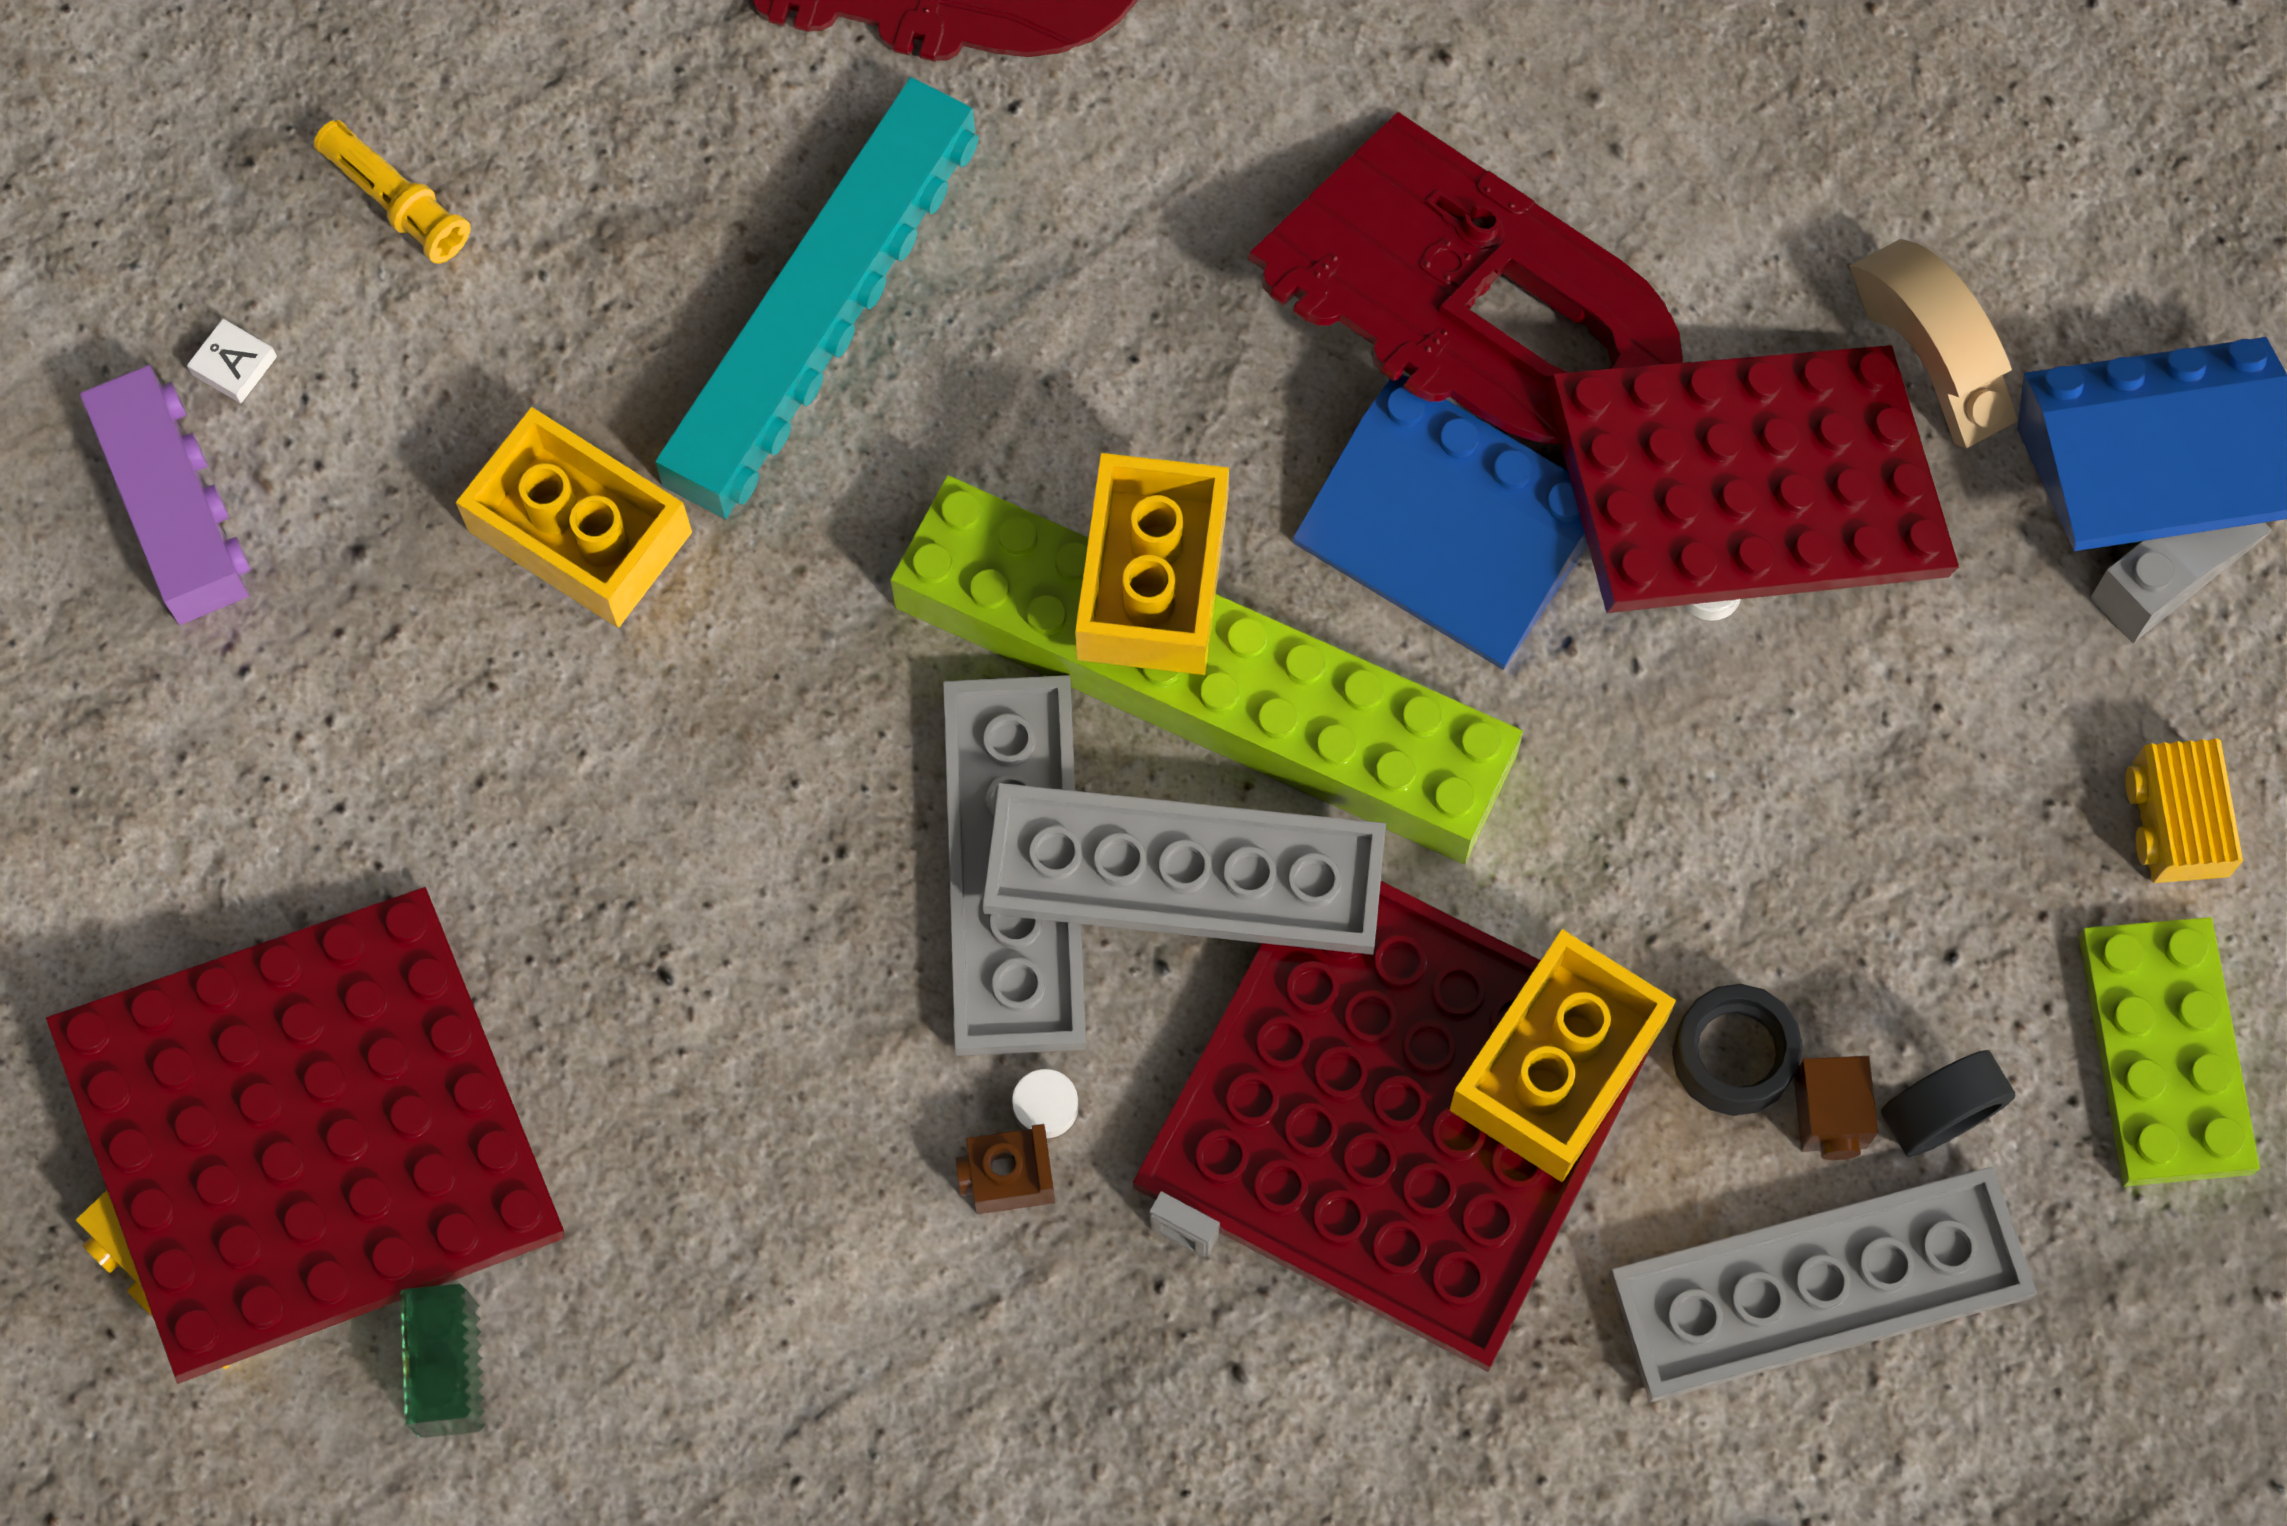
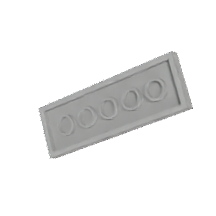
(1185, 868)
(1012, 976)
(1821, 1284)

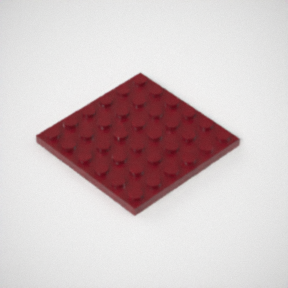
(302, 1132)
(1333, 1136)

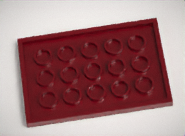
(1749, 477)

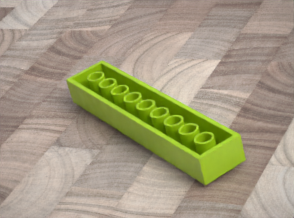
(1266, 692)

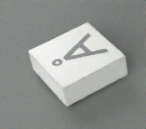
(231, 361)

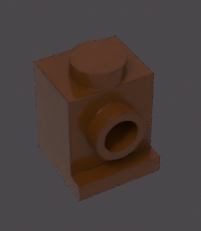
(1024, 1187)

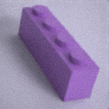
(165, 494)

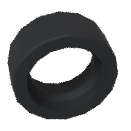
(1764, 1009)
(1948, 1103)

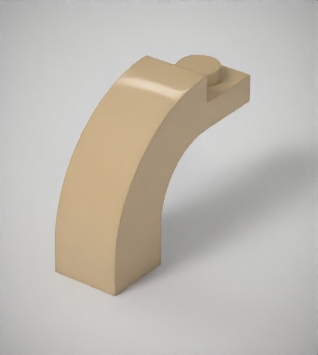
(1947, 329)

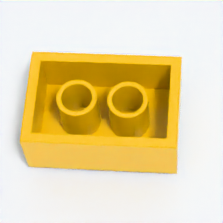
(574, 517)
(1152, 563)
(1561, 1055)

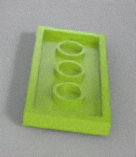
(2168, 1052)

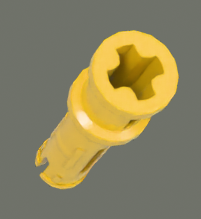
(408, 205)

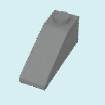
(2167, 573)

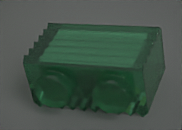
(441, 1361)

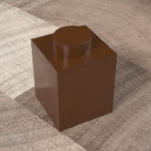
(1835, 1106)

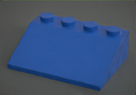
(2160, 442)
(1447, 521)

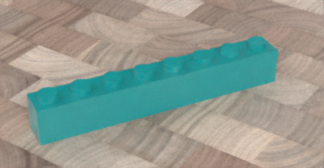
(817, 299)

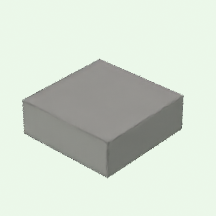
(1184, 1225)

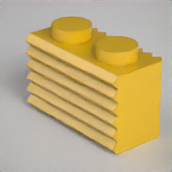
(2184, 811)

